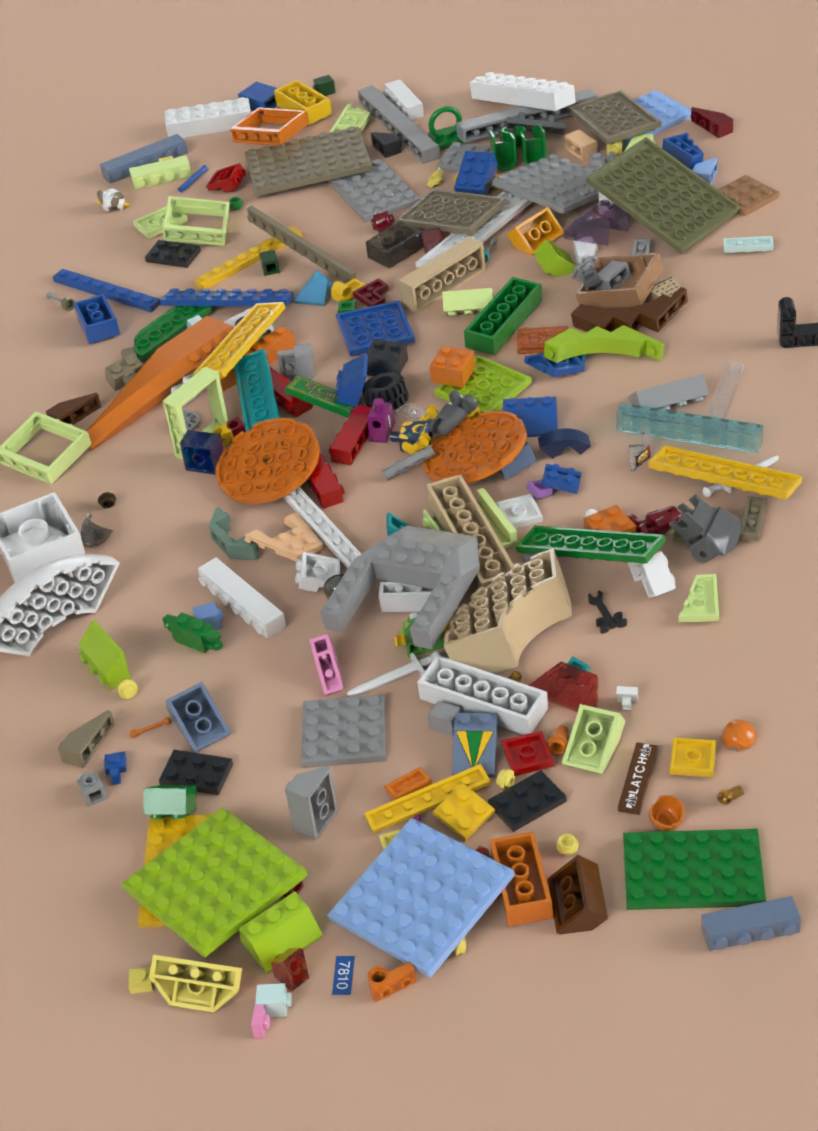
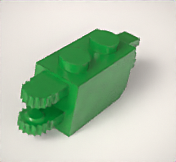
(193, 632)

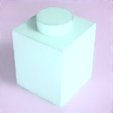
(274, 999)

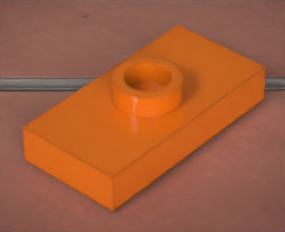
(408, 783)

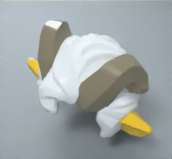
(111, 198)

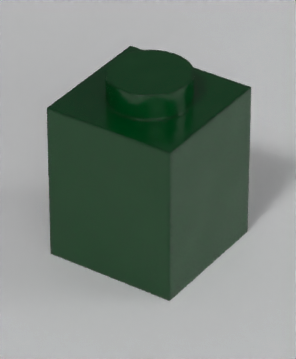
(324, 85)
(269, 262)

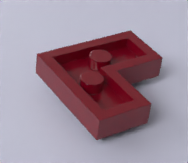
(371, 293)

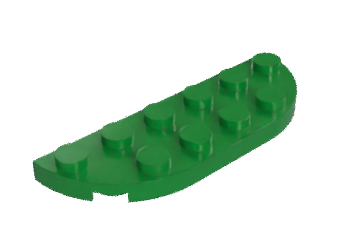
(166, 328)

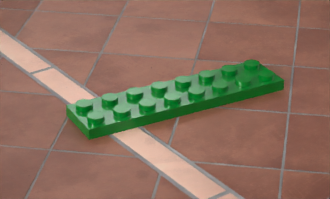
(592, 544)

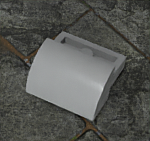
(297, 362)

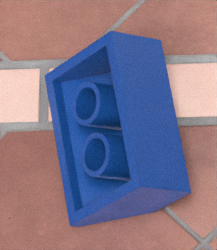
(351, 381)
(537, 413)

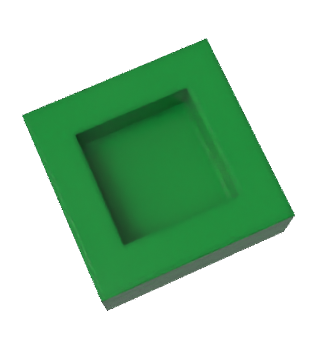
(345, 306)

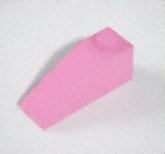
(327, 664)

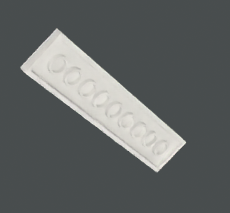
(514, 206)

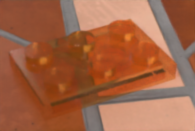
(533, 339)

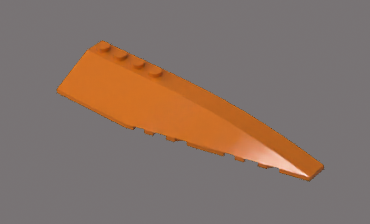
(157, 377)

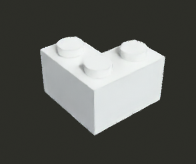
(654, 575)

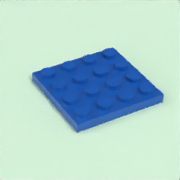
(374, 322)

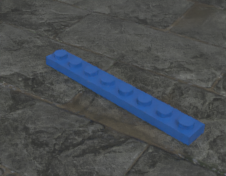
(110, 291)

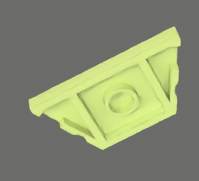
(352, 117)

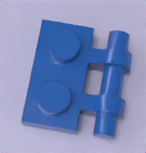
(561, 478)

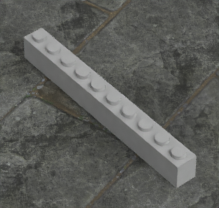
(399, 124)
(480, 126)

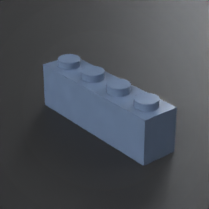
(750, 923)

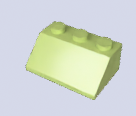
(466, 301)

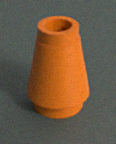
(558, 740)

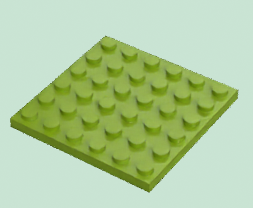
(214, 881)

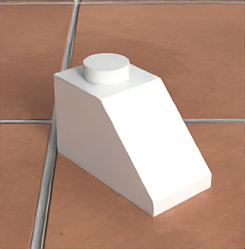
(583, 250)

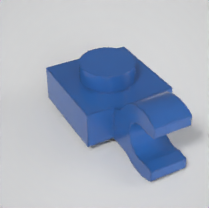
(114, 765)

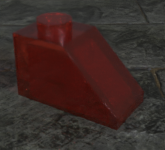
(431, 238)
(291, 968)

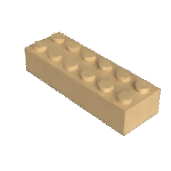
(442, 274)

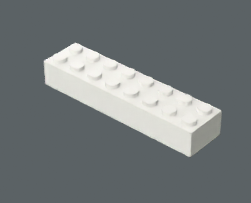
(523, 91)

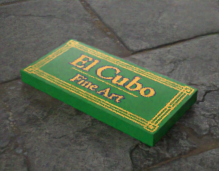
(318, 395)

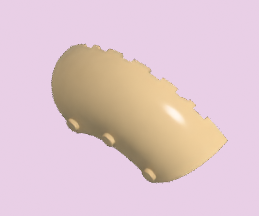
(509, 614)

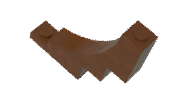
(651, 315)

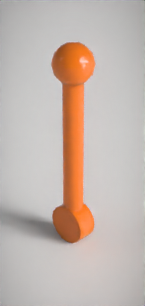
(134, 733)

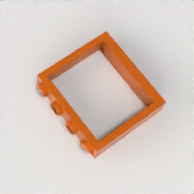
(246, 130)

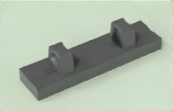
(549, 126)

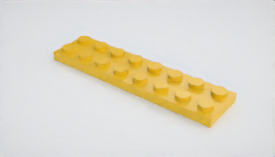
(242, 338)
(725, 472)

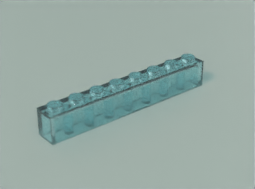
(689, 427)

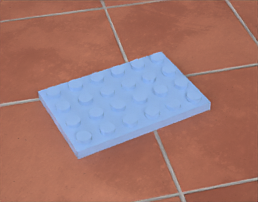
(664, 109)

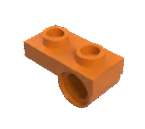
(385, 983)

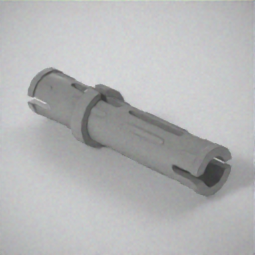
(405, 464)

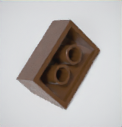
(577, 896)

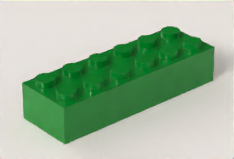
(503, 315)

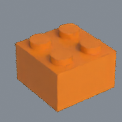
(452, 366)
(610, 520)

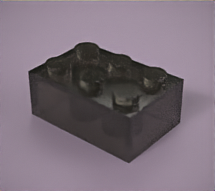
(394, 244)

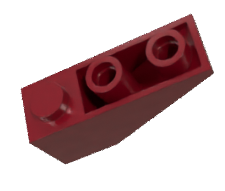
(713, 122)

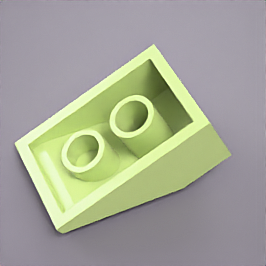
(593, 739)

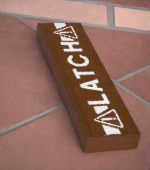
(637, 778)

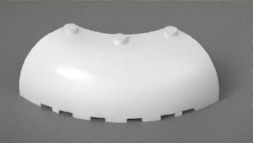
(49, 595)

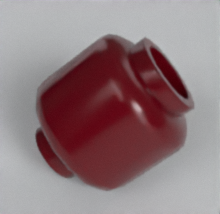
(382, 220)

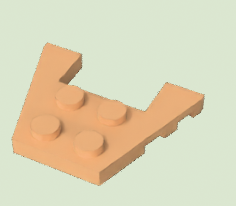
(291, 543)

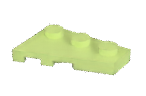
(702, 600)

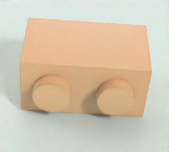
(580, 144)

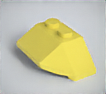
(194, 982)

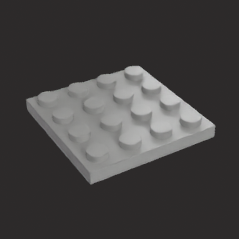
(343, 731)

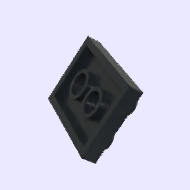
(172, 253)
(196, 769)
(527, 800)

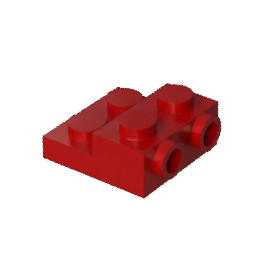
(227, 178)

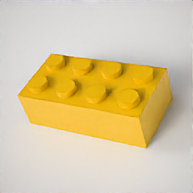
(302, 97)

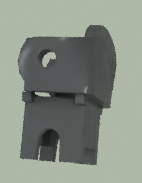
(717, 526)

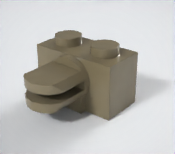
(122, 371)

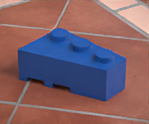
(683, 150)

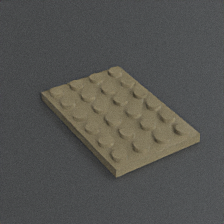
(614, 117)
(452, 211)

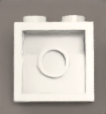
(315, 571)

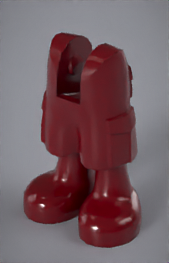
(656, 521)

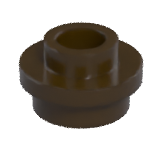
(107, 500)

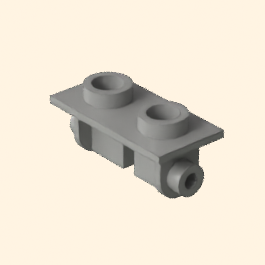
(588, 261)

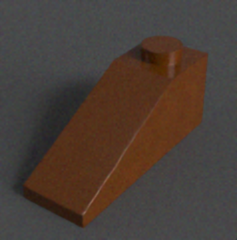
(75, 409)

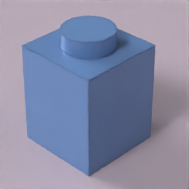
(209, 614)

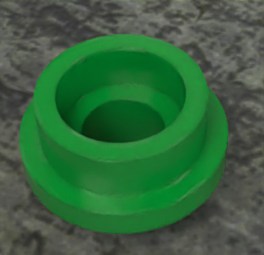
(235, 203)

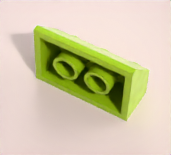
(103, 656)
(279, 928)

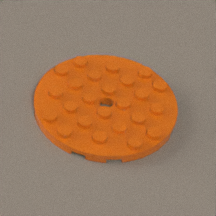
(477, 447)
(292, 458)

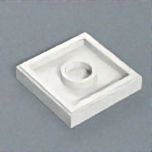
(521, 510)

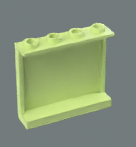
(502, 527)

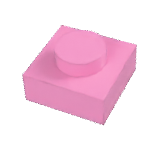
(260, 1021)

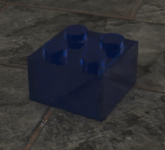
(201, 451)

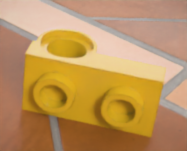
(343, 291)

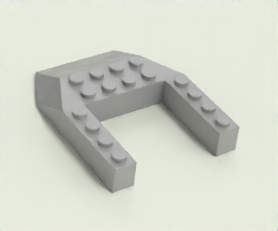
(415, 558)

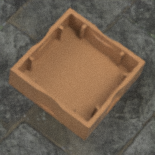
(645, 273)

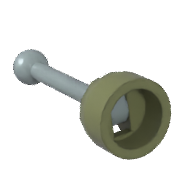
(64, 302)

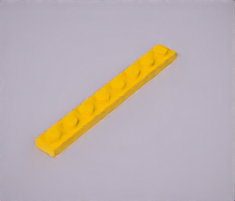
(240, 262)

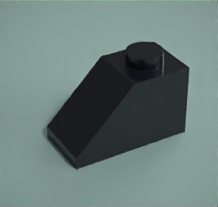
(386, 143)

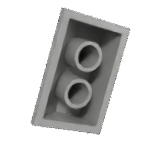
(311, 801)

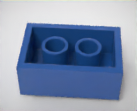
(476, 173)
(96, 318)

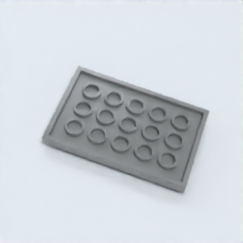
(374, 191)

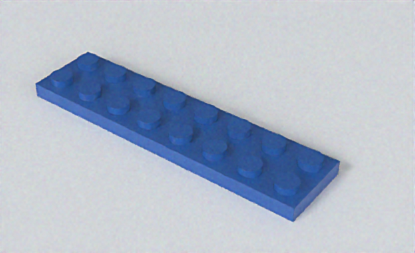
(225, 298)

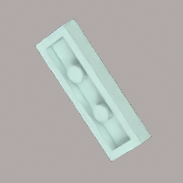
(748, 244)

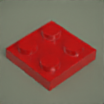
(527, 753)

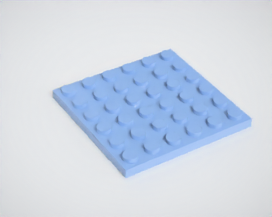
(421, 896)

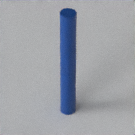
(194, 177)

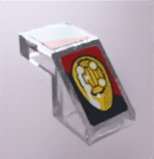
(640, 452)

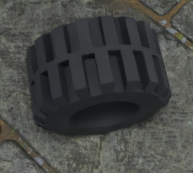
(387, 386)

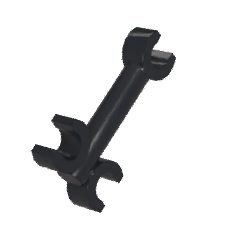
(607, 621)

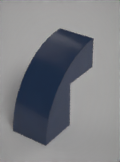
(557, 440)

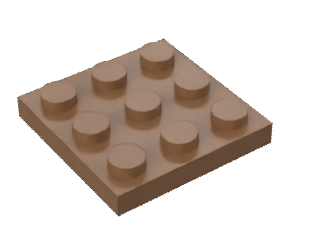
(749, 194)

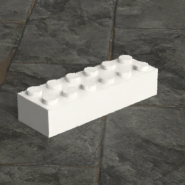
(206, 118)
(479, 691)

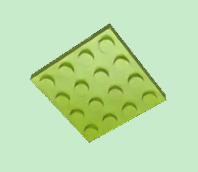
(489, 385)

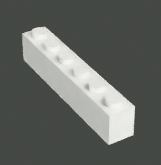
(241, 598)

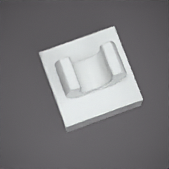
(627, 696)

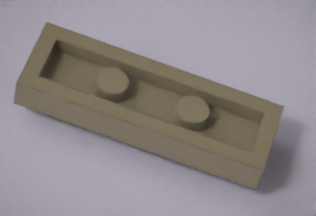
(753, 518)

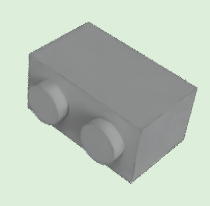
(613, 275)

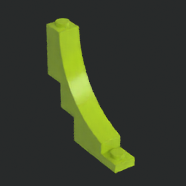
(598, 340)

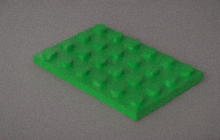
(693, 869)

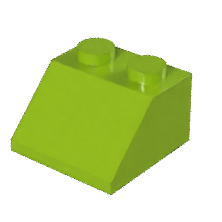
(554, 259)

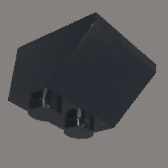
(386, 357)

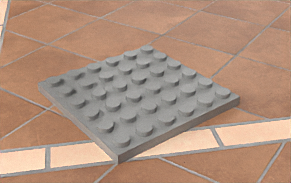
(550, 183)

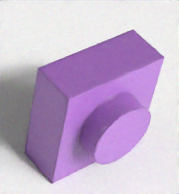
(537, 490)

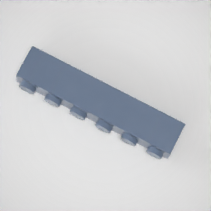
(118, 168)

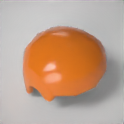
(739, 734)
(666, 813)

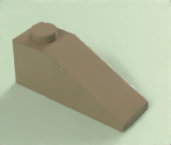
(85, 740)

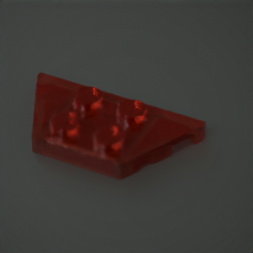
(569, 686)

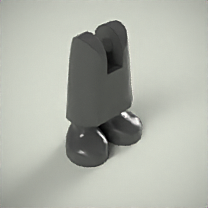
(454, 414)

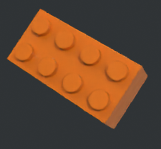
(527, 894)

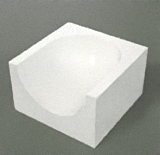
(37, 535)

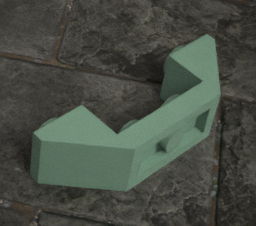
(233, 549)

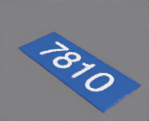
(343, 975)

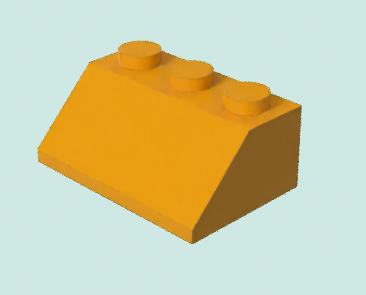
(535, 230)

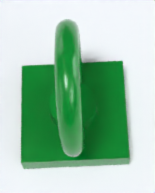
(445, 136)

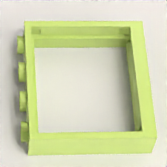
(196, 234)
(173, 405)
(37, 470)

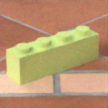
(160, 172)

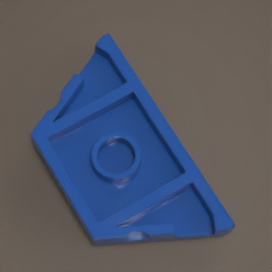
(568, 366)

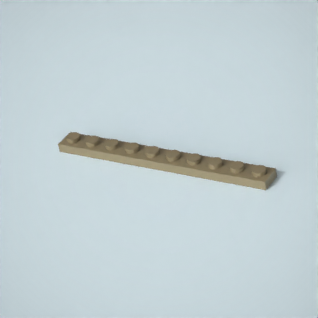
(300, 245)

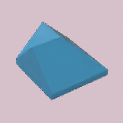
(315, 290)

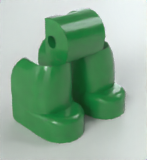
(505, 149)

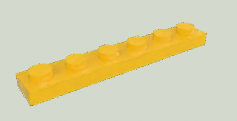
(424, 799)

